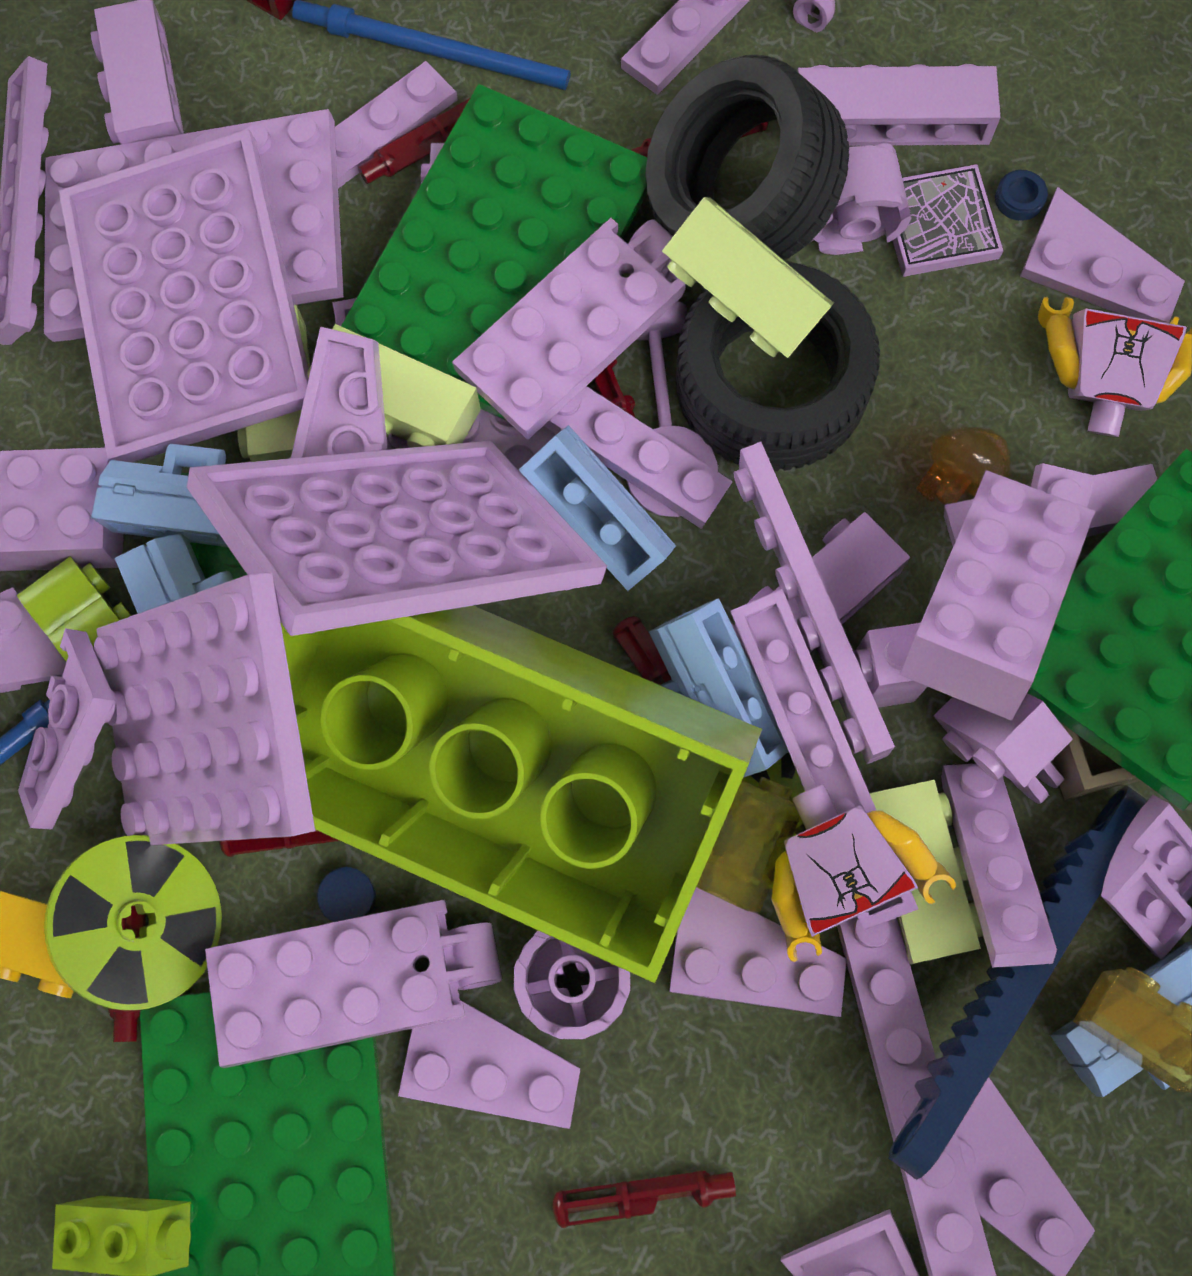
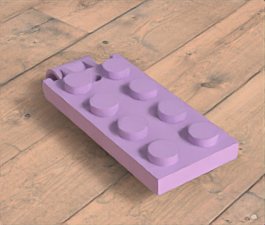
(572, 325)
(344, 981)

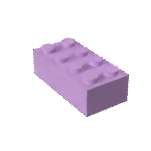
(49, 510)
(998, 595)

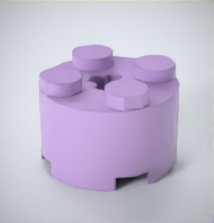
(870, 202)
(553, 1007)

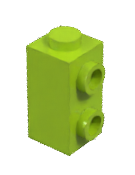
(122, 1236)

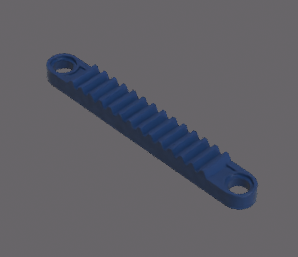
(1009, 994)

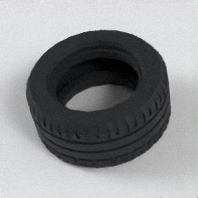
(710, 119)
(791, 434)

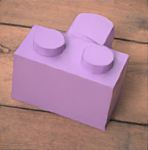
(1007, 747)

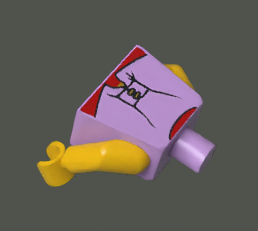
(1116, 360)
(845, 868)

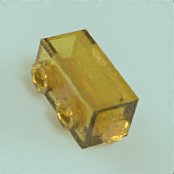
(749, 845)
(1141, 1025)

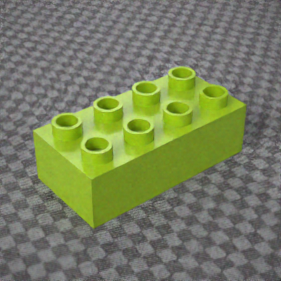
(518, 773)

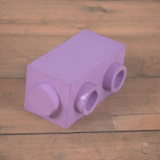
(881, 661)

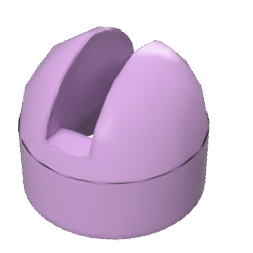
(804, 7)

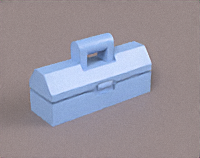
(156, 498)
(598, 507)
(164, 572)
(714, 670)
(1099, 1064)

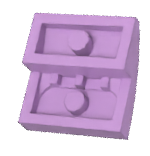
(1153, 877)

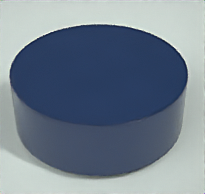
(1021, 195)
(346, 894)

